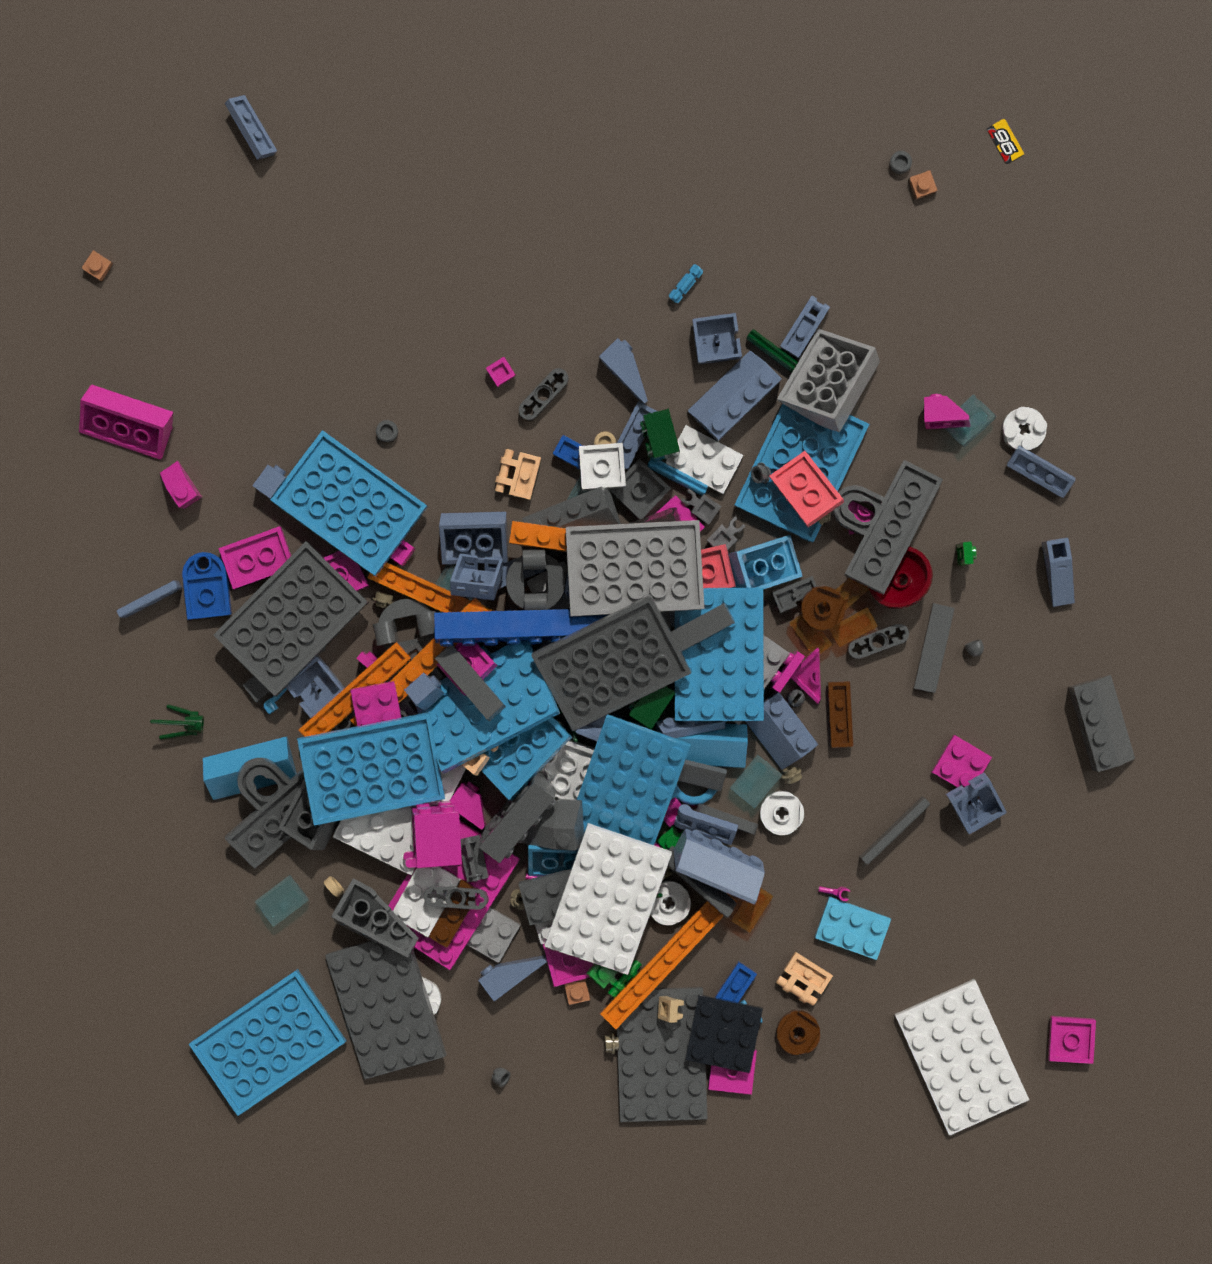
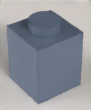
(270, 480)
(425, 691)

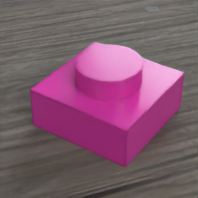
(500, 371)
(403, 553)
(367, 658)
(672, 811)

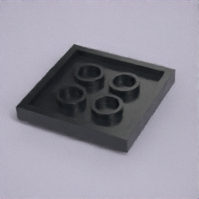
(724, 1033)

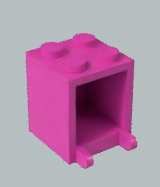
(435, 836)

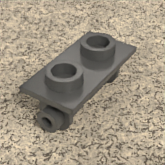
(473, 859)

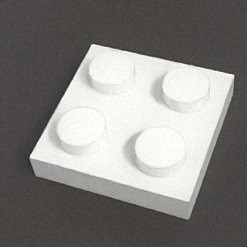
(602, 466)

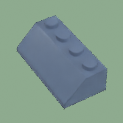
(734, 395)
(719, 865)

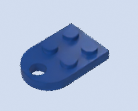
(206, 589)

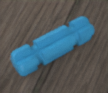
(685, 283)

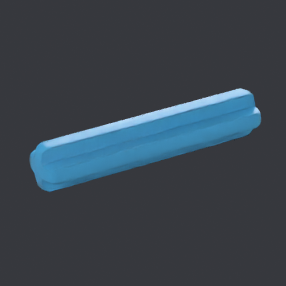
(678, 476)

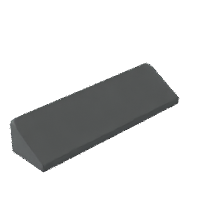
(714, 896)

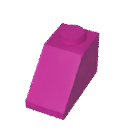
(943, 413)
(180, 485)
(470, 804)

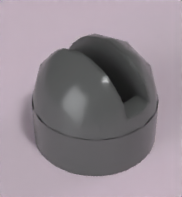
(975, 648)
(792, 694)
(501, 1076)

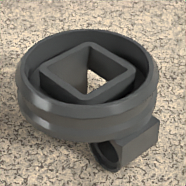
(535, 560)
(386, 630)

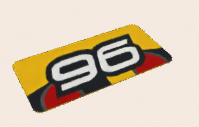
(1005, 141)

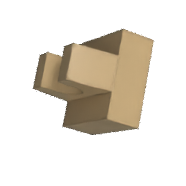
(669, 1009)

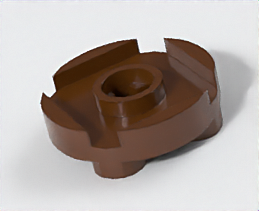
(817, 596)
(785, 1032)

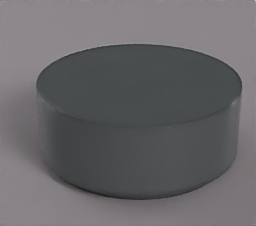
(900, 162)
(387, 431)

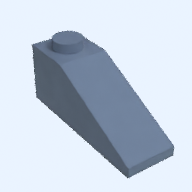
(622, 364)
(506, 975)

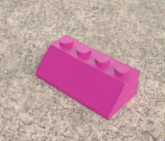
(125, 421)

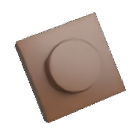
(923, 184)
(97, 265)
(577, 991)

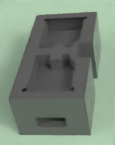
(792, 593)

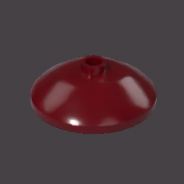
(919, 575)

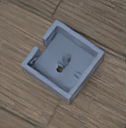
(706, 337)
(471, 582)
(324, 680)
(979, 809)

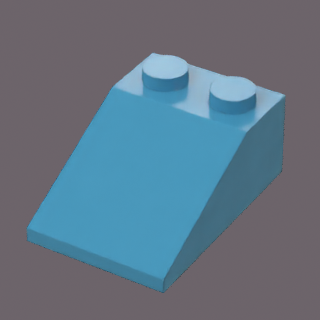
(765, 564)

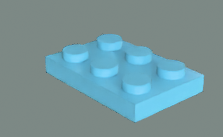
(852, 928)

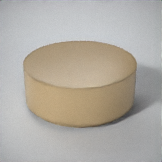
(604, 438)
(334, 886)

